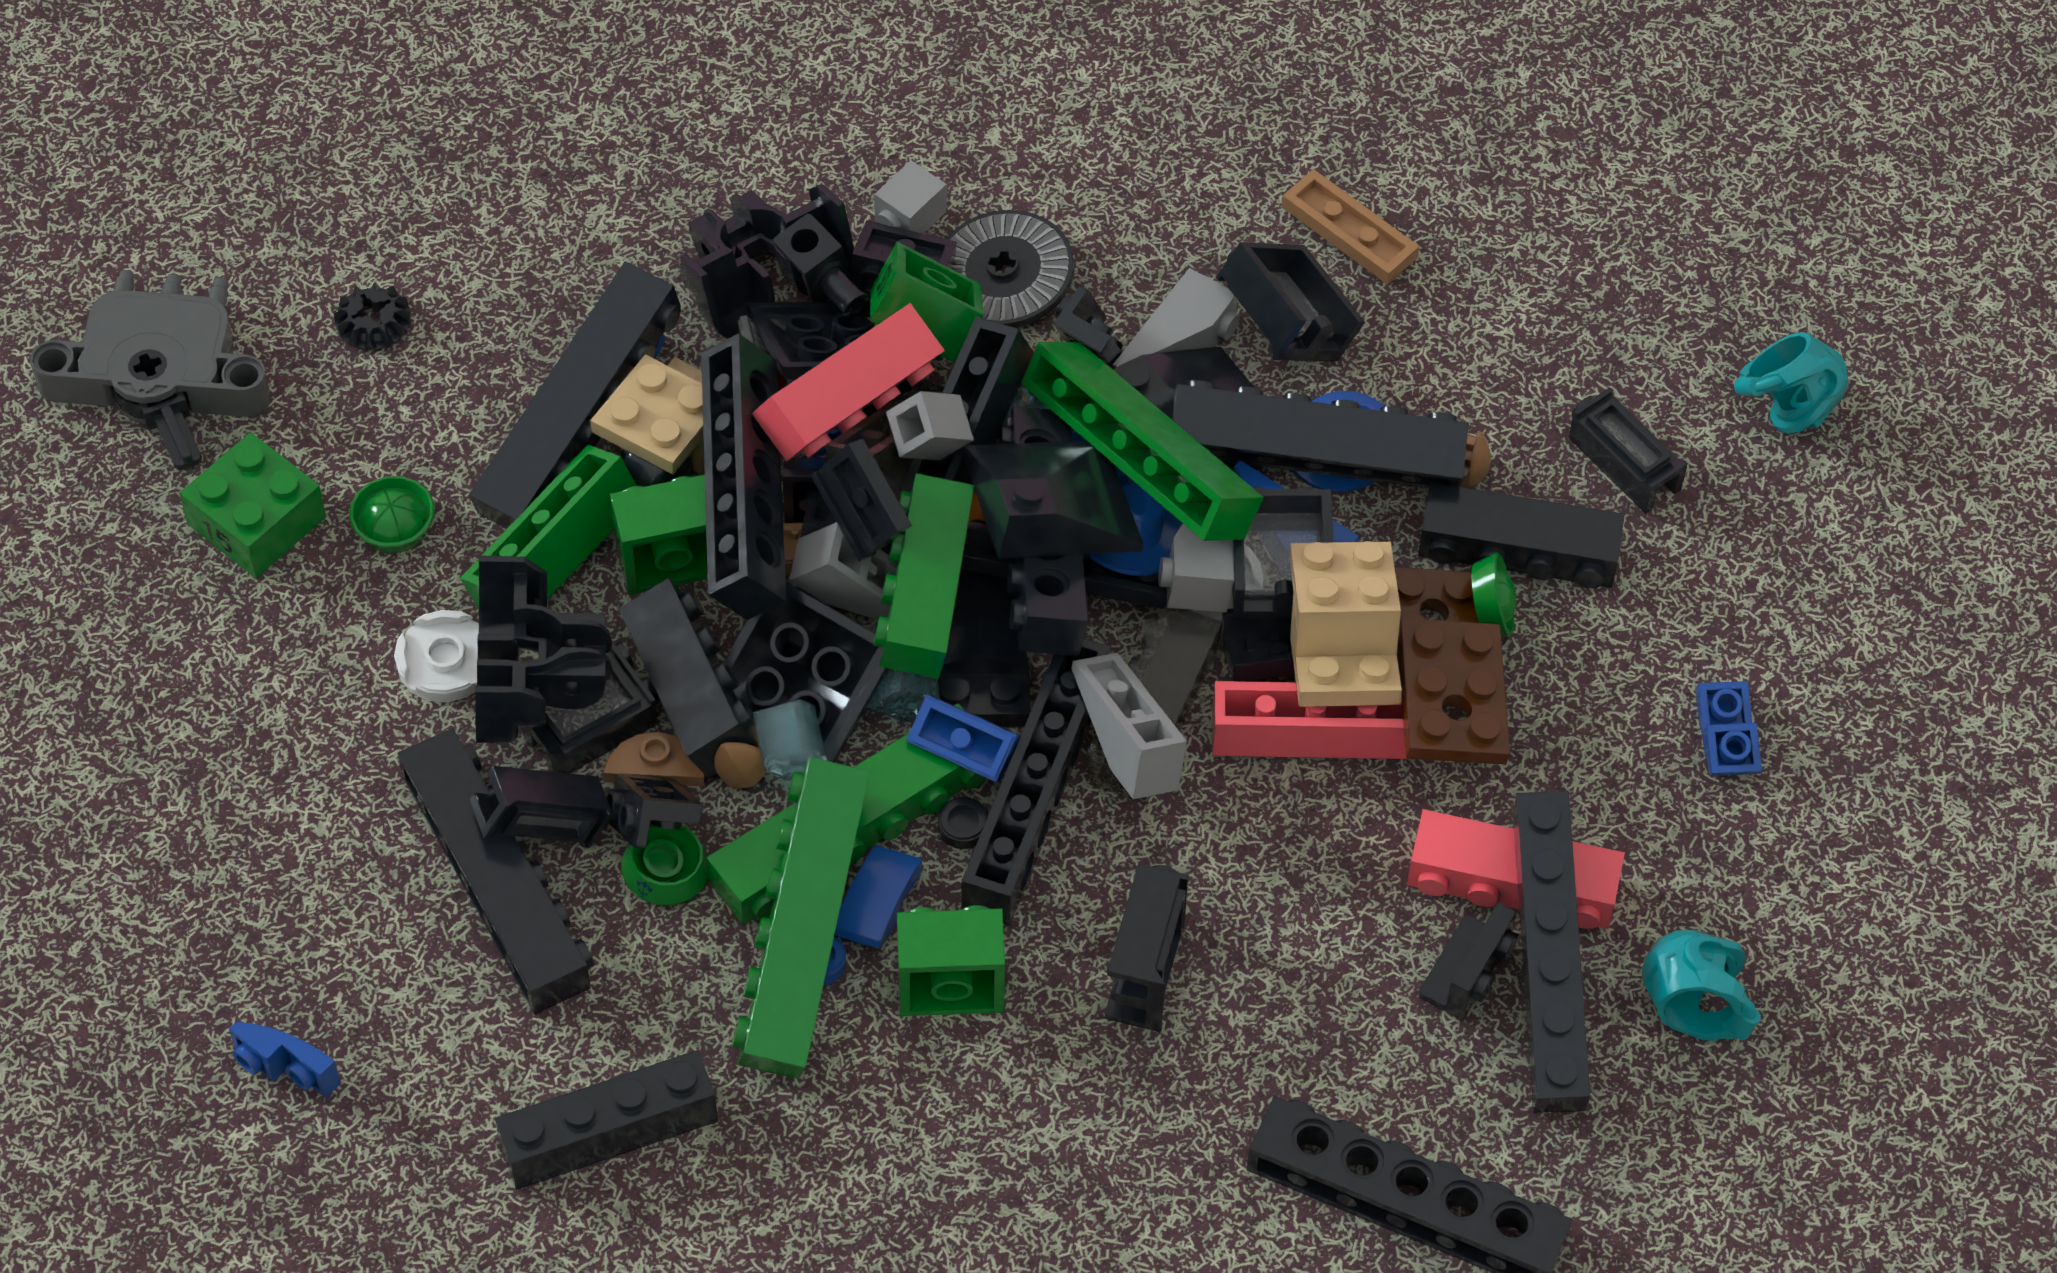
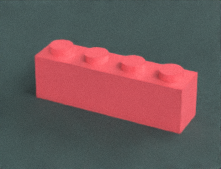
(849, 382)
(1268, 722)
(1480, 864)

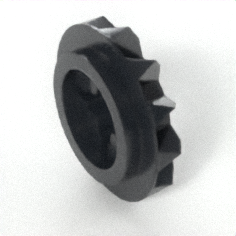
(361, 329)

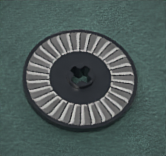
(1038, 261)

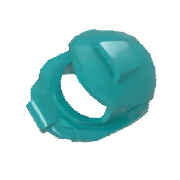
(1802, 378)
(1695, 963)

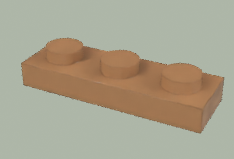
(1350, 226)

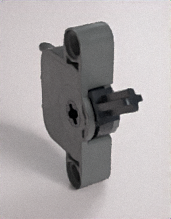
(155, 362)

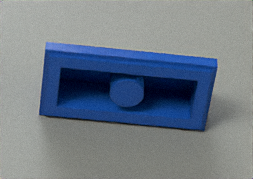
(963, 738)

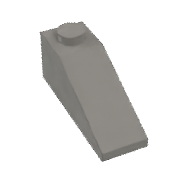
(1189, 318)
(831, 572)
(1197, 573)
(1132, 728)

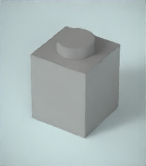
(911, 199)
(929, 425)

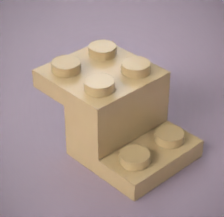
(657, 414)
(1345, 624)

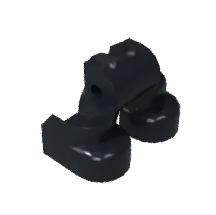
(728, 249)
(514, 618)

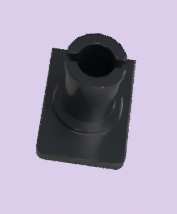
(823, 268)

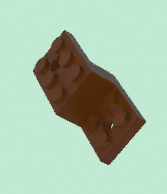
(1449, 666)

